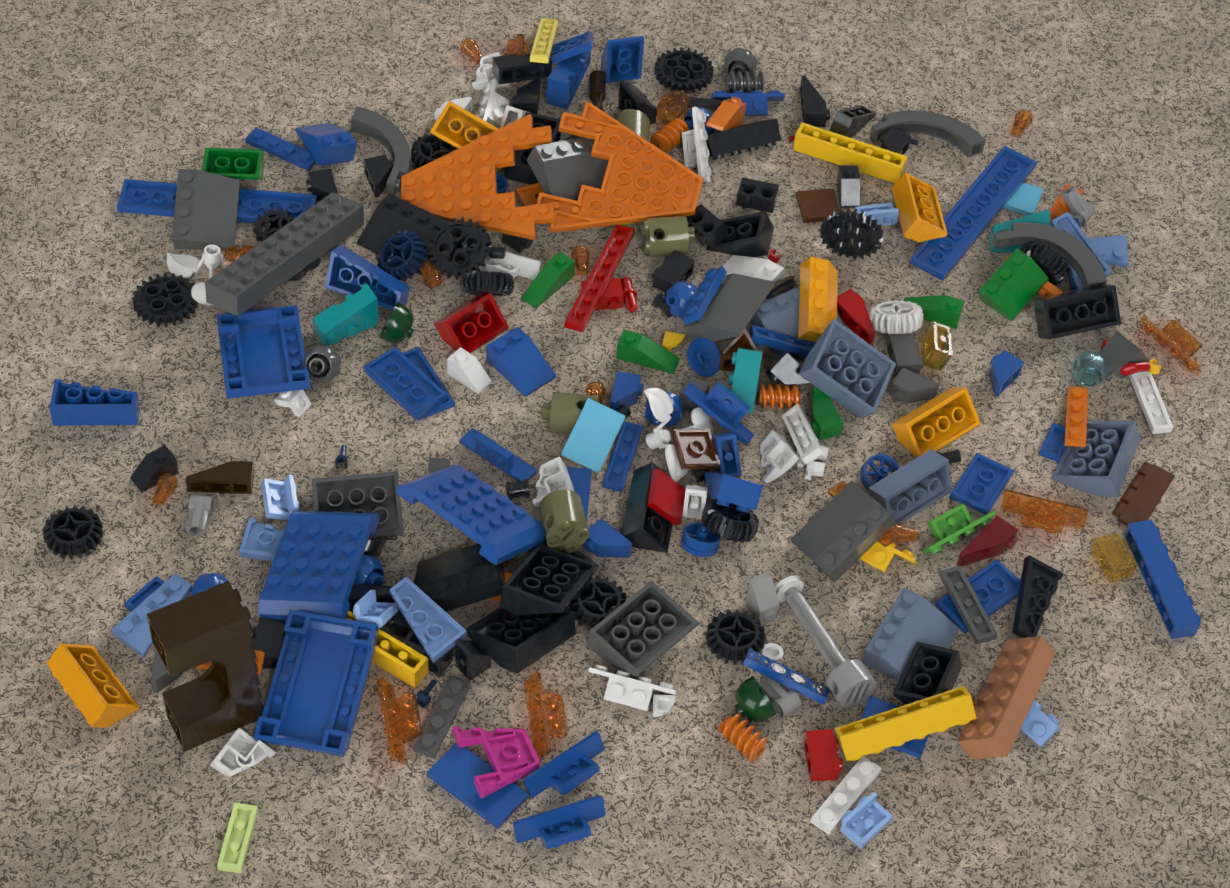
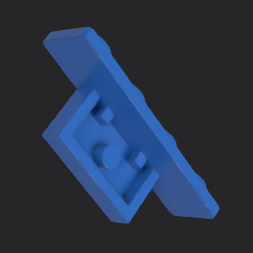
(755, 100)
(723, 407)
(497, 455)
(568, 768)
(560, 824)

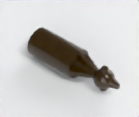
(597, 88)

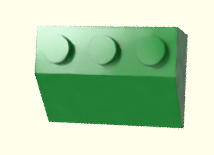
(234, 163)
(1013, 285)

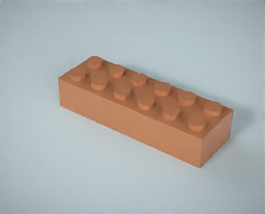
(1006, 697)

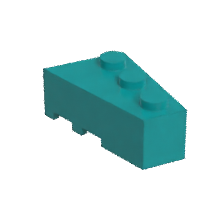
(1040, 217)
(348, 318)
(746, 375)

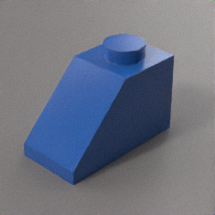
(1004, 371)
(626, 390)
(728, 453)
(606, 541)

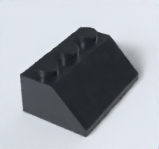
(928, 673)

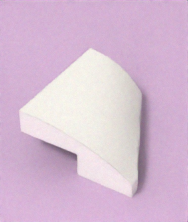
(485, 72)
(776, 456)
(552, 477)
(240, 754)

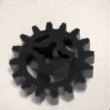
(270, 220)

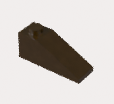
(230, 477)

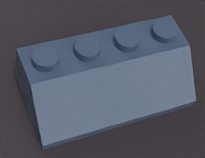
(913, 486)

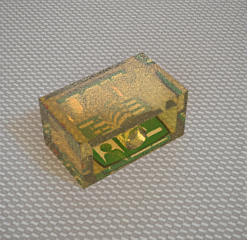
(936, 346)
(1113, 557)

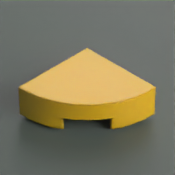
(672, 340)

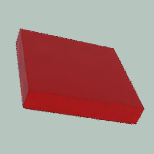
(666, 497)

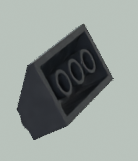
(743, 137)
(641, 523)

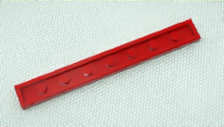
(599, 278)

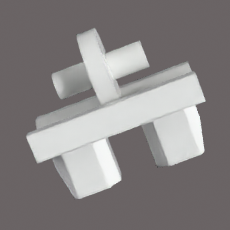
(814, 468)

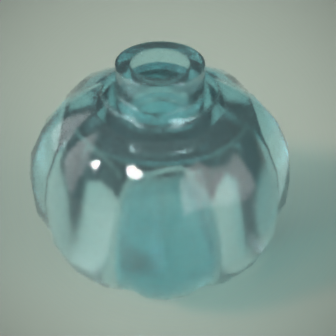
(1090, 364)

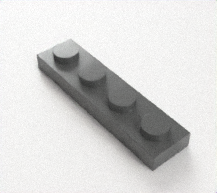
(968, 605)
(442, 716)

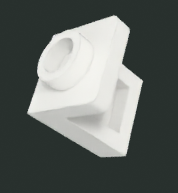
(296, 400)

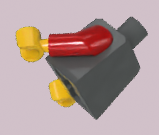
(1125, 357)

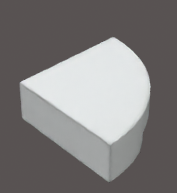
(662, 704)

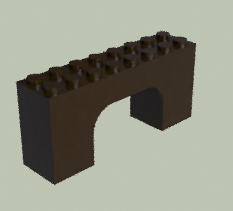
(202, 631)

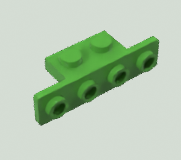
(953, 523)

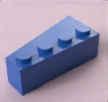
(566, 79)
(350, 271)
(83, 405)

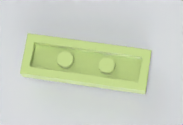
(237, 838)

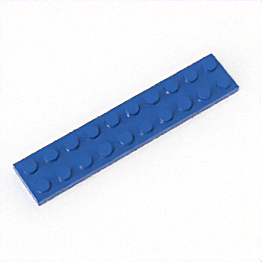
(160, 199)
(974, 212)

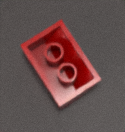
(472, 323)

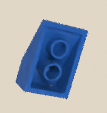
(623, 59)
(328, 143)
(519, 361)
(733, 491)

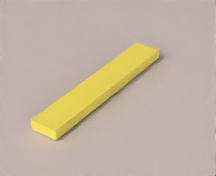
(544, 40)

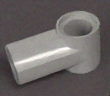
(1078, 207)
(199, 513)
(782, 699)

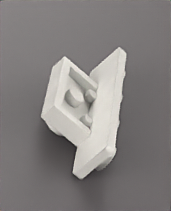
(492, 105)
(695, 145)
(513, 264)
(630, 691)

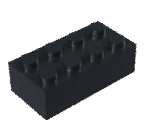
(522, 171)
(1077, 311)

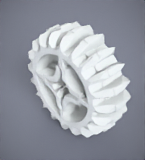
(896, 317)

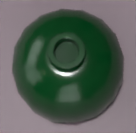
(398, 324)
(753, 701)

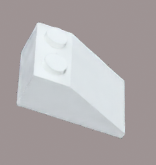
(755, 268)

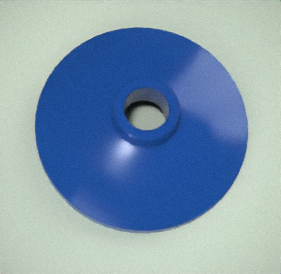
(703, 357)

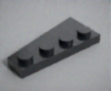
(1035, 591)

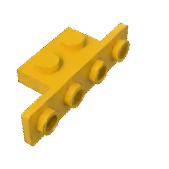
(881, 557)

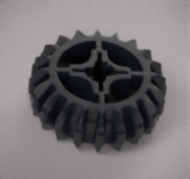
(429, 149)
(1048, 260)
(484, 282)
(729, 522)
(60, 537)
(593, 608)
(723, 642)

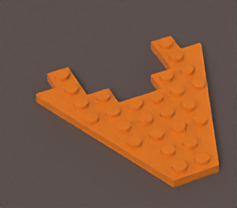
(637, 180)
(466, 182)

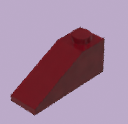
(990, 542)

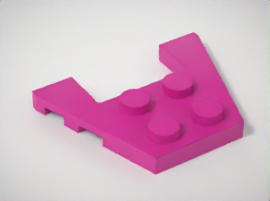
(508, 752)

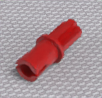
(629, 294)

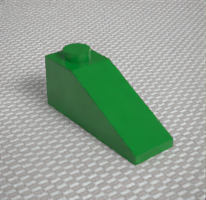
(550, 279)
(940, 309)
(645, 352)
(824, 416)

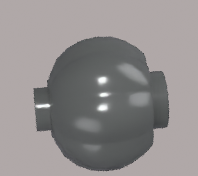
(739, 60)
(322, 360)

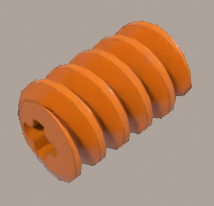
(669, 135)
(778, 395)
(743, 737)

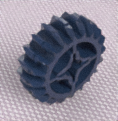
(402, 255)

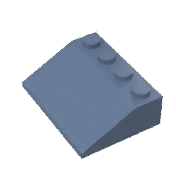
(780, 314)
(848, 369)
(1103, 462)
(907, 622)

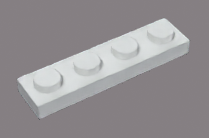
(1151, 402)
(802, 434)
(845, 795)

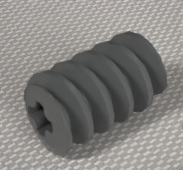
(744, 82)

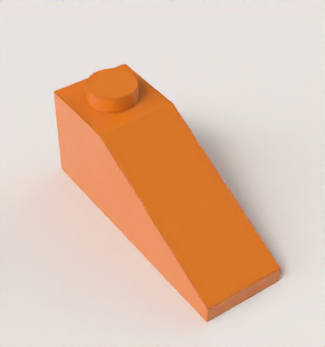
(728, 114)

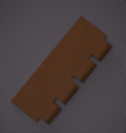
(1143, 494)

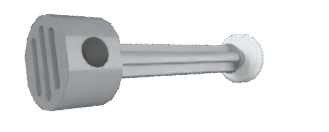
(849, 679)

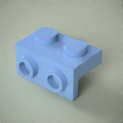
(883, 213)
(279, 498)
(373, 612)
(1039, 726)
(865, 820)

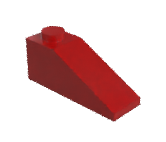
(855, 315)

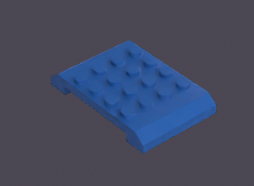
(262, 352)
(477, 511)
(316, 564)
(317, 683)

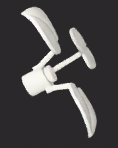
(187, 265)
(661, 407)

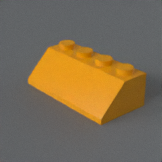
(460, 126)
(918, 209)
(816, 297)
(937, 422)
(91, 684)

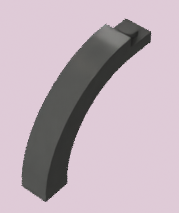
(934, 125)
(389, 135)
(1069, 247)

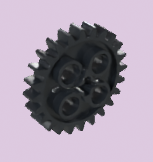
(683, 70)
(838, 235)
(445, 240)
(164, 300)

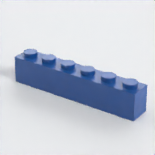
(1162, 579)

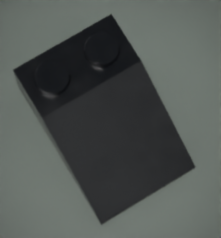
(747, 236)

